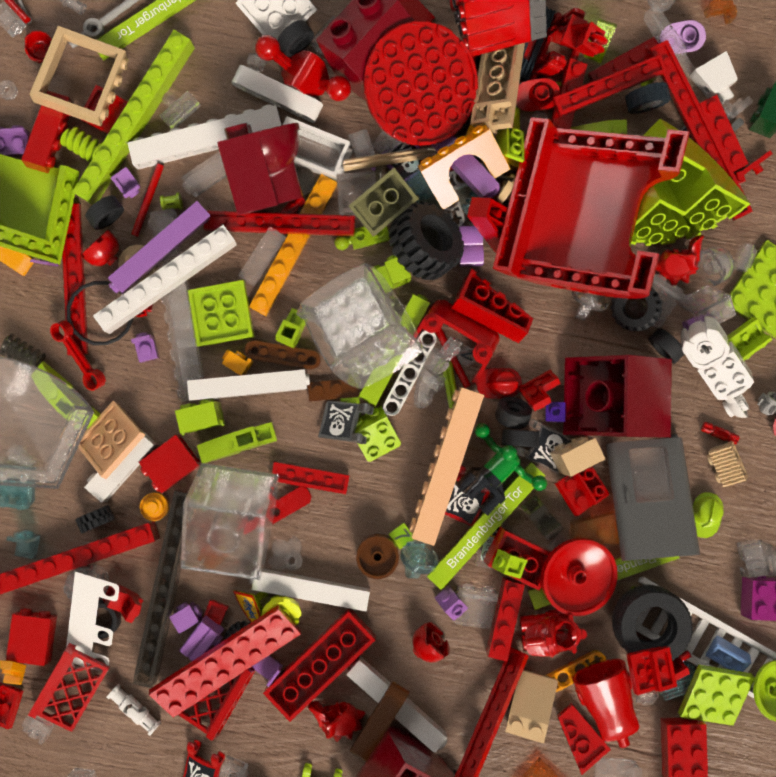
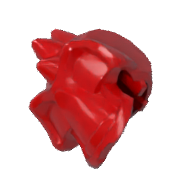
(680, 265)
(337, 719)

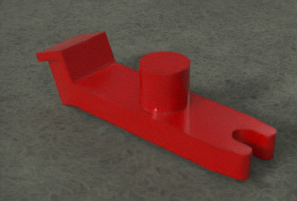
(755, 166)

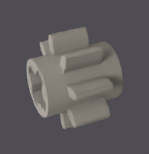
(767, 403)

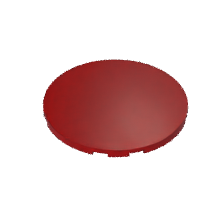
(420, 83)

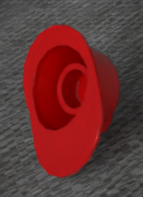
(537, 94)
(499, 383)

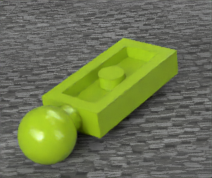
(361, 239)

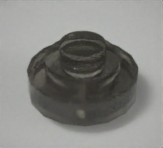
(306, 179)

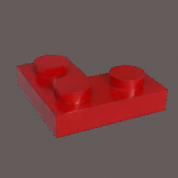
(535, 390)

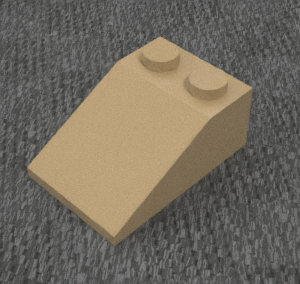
(532, 706)

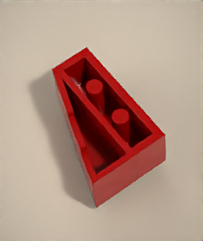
(488, 218)

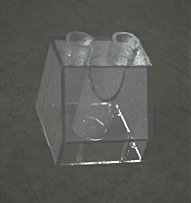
(228, 521)

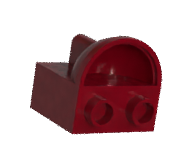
(261, 165)

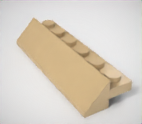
(498, 88)

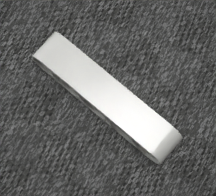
(277, 93)
(408, 383)

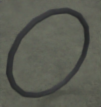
(76, 332)

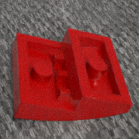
(651, 670)
(9, 703)

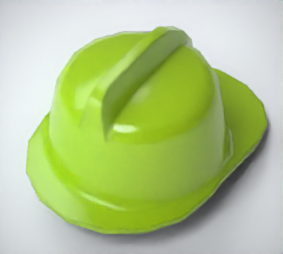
(708, 514)

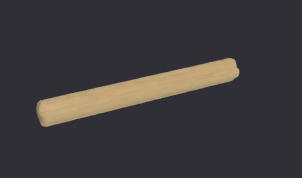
(388, 158)

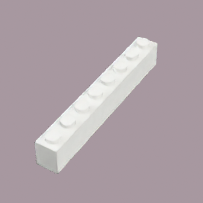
(196, 137)
(165, 280)

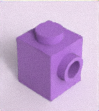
(186, 616)

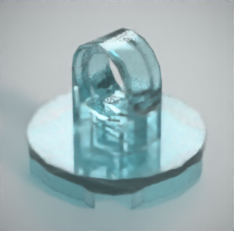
(418, 559)

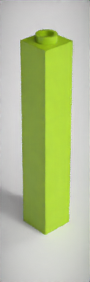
(416, 310)

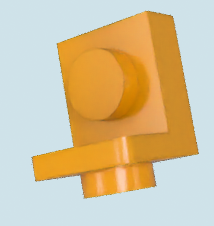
(13, 672)

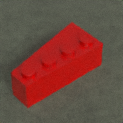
(491, 308)

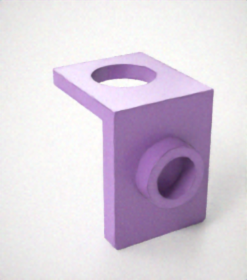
(268, 668)

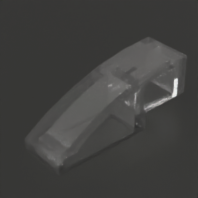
(261, 256)

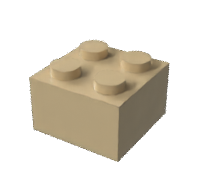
(577, 455)

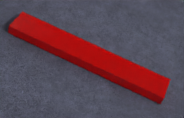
(609, 85)

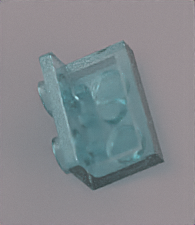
(16, 496)

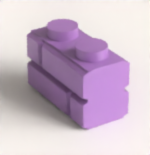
(202, 638)

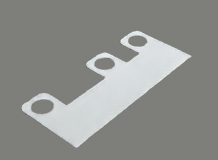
(83, 615)

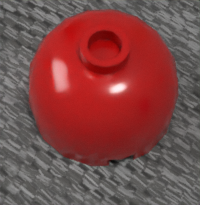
(102, 250)
(429, 644)

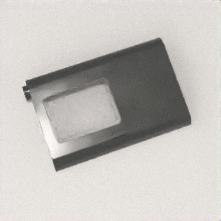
(652, 499)

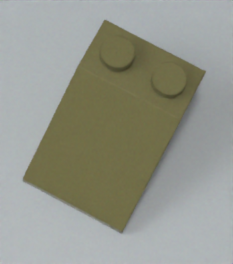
(384, 202)

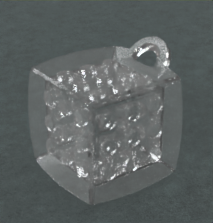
(360, 327)

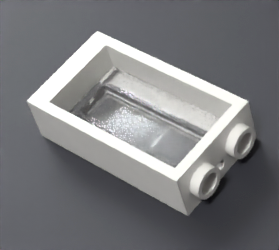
(320, 150)

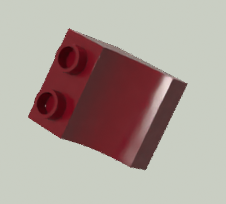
(618, 396)

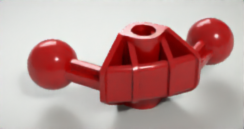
(303, 70)

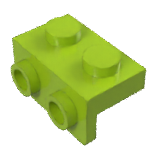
(749, 338)

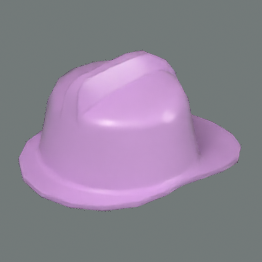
(691, 33)

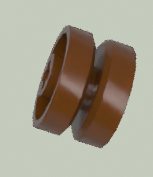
(371, 565)

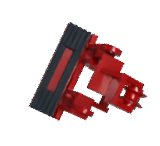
(566, 30)

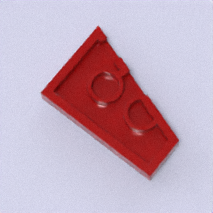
(582, 738)

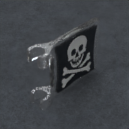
(547, 441)

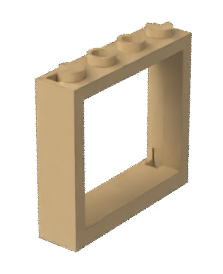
(50, 63)

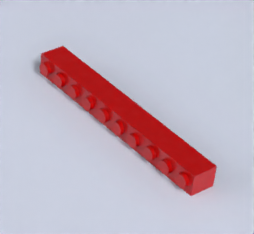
(78, 557)

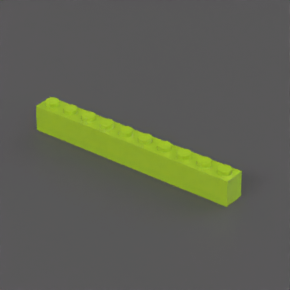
(134, 117)

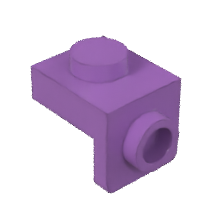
(126, 182)
(451, 603)

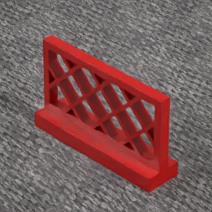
(58, 676)
(226, 706)

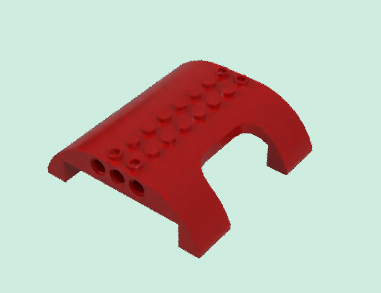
(579, 208)

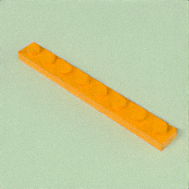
(291, 249)

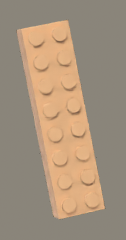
(446, 467)

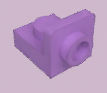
(145, 347)

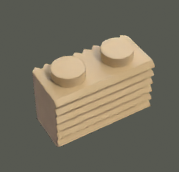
(727, 464)

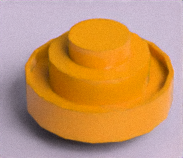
(154, 506)

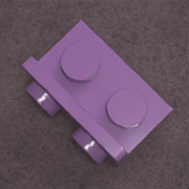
(13, 140)

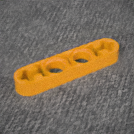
(570, 668)

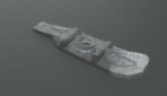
(662, 30)

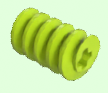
(79, 144)

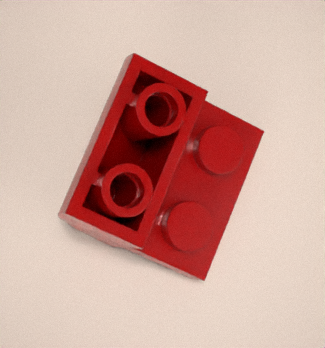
(582, 490)

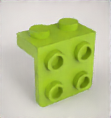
(379, 434)

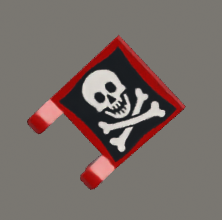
(461, 506)
(200, 767)

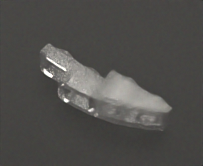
(430, 377)

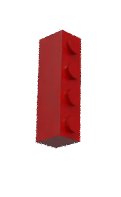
(45, 137)
(505, 619)

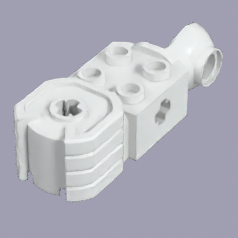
(718, 364)

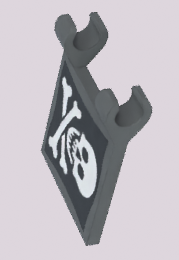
(341, 421)

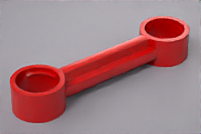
(77, 355)

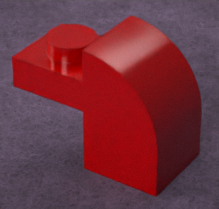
(128, 602)

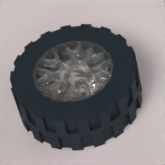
(647, 98)

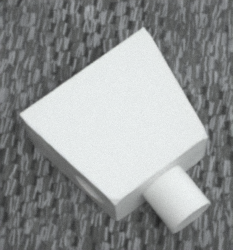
(716, 77)

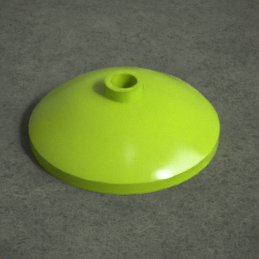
(765, 690)

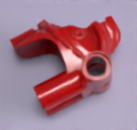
(544, 633)

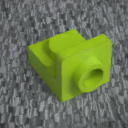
(509, 564)

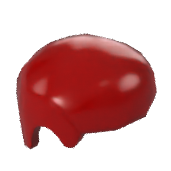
(37, 45)

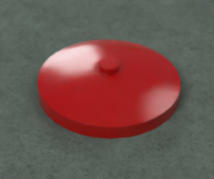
(579, 576)

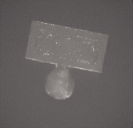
(178, 109)

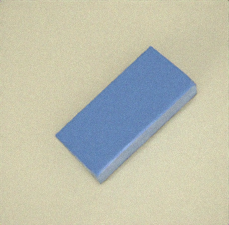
(728, 655)

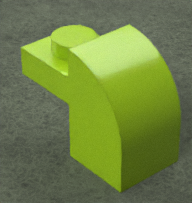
(291, 329)

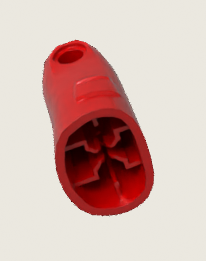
(608, 697)

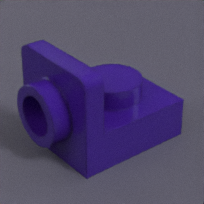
(555, 412)

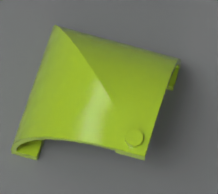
(35, 208)

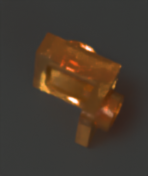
(721, 7)

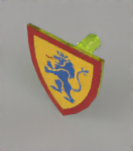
(250, 603)

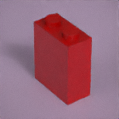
(169, 463)
(31, 637)

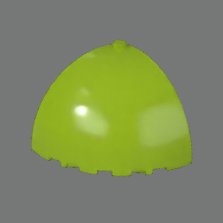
(688, 202)

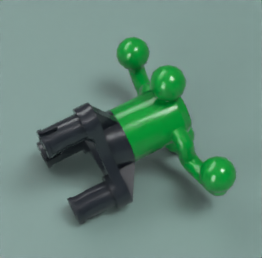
(495, 473)

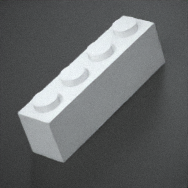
(105, 488)

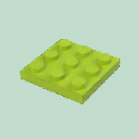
(221, 313)
(716, 695)

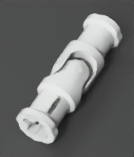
(138, 713)

